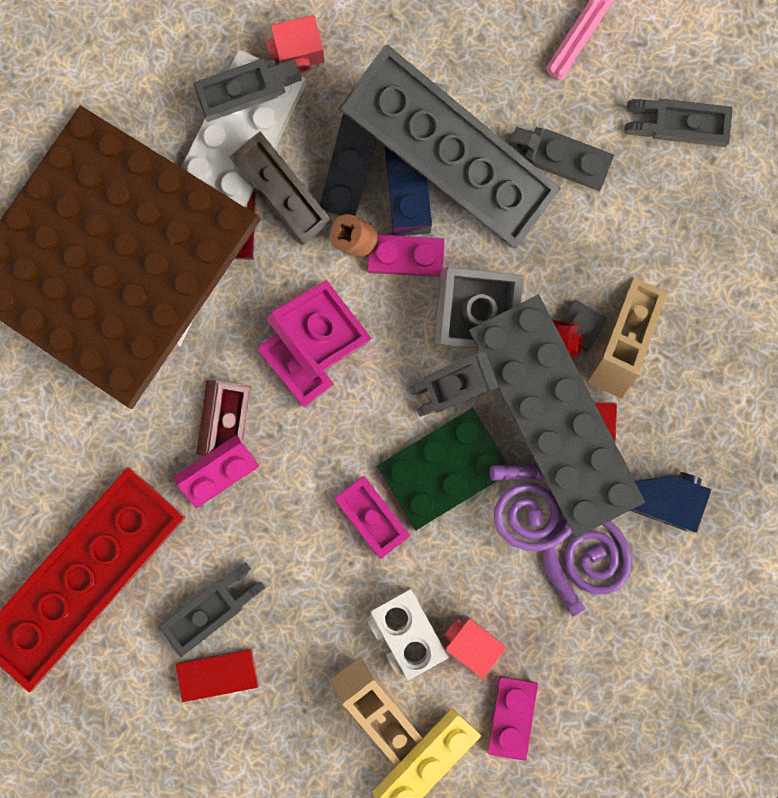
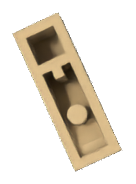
(628, 339)
(376, 710)

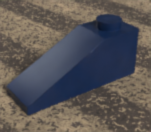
(407, 197)
(674, 500)

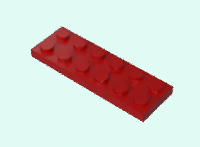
(83, 577)

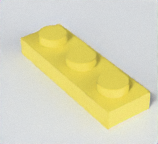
(429, 759)

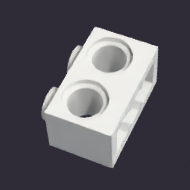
(414, 630)

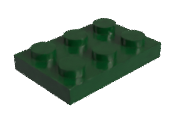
(442, 468)

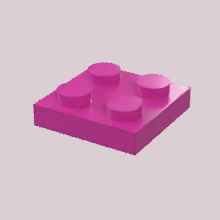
(318, 329)

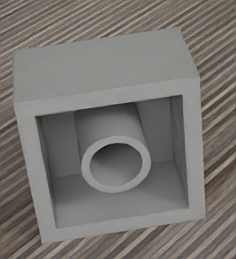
(470, 299)

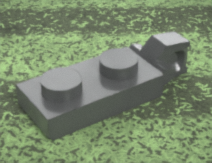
(244, 87)
(563, 156)

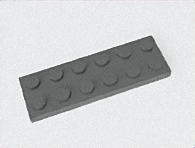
(449, 146)
(557, 416)

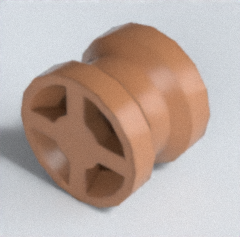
(363, 235)

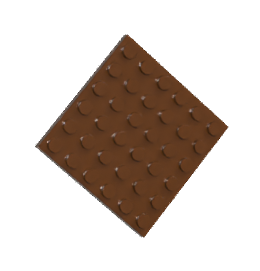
(113, 254)

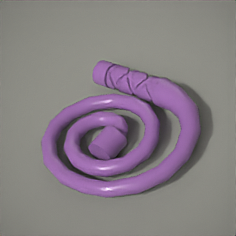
(534, 515)
(593, 554)

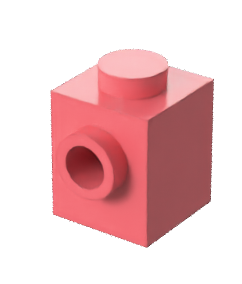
(298, 41)
(473, 645)

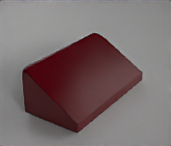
(222, 414)

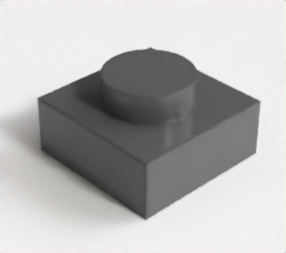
(588, 322)

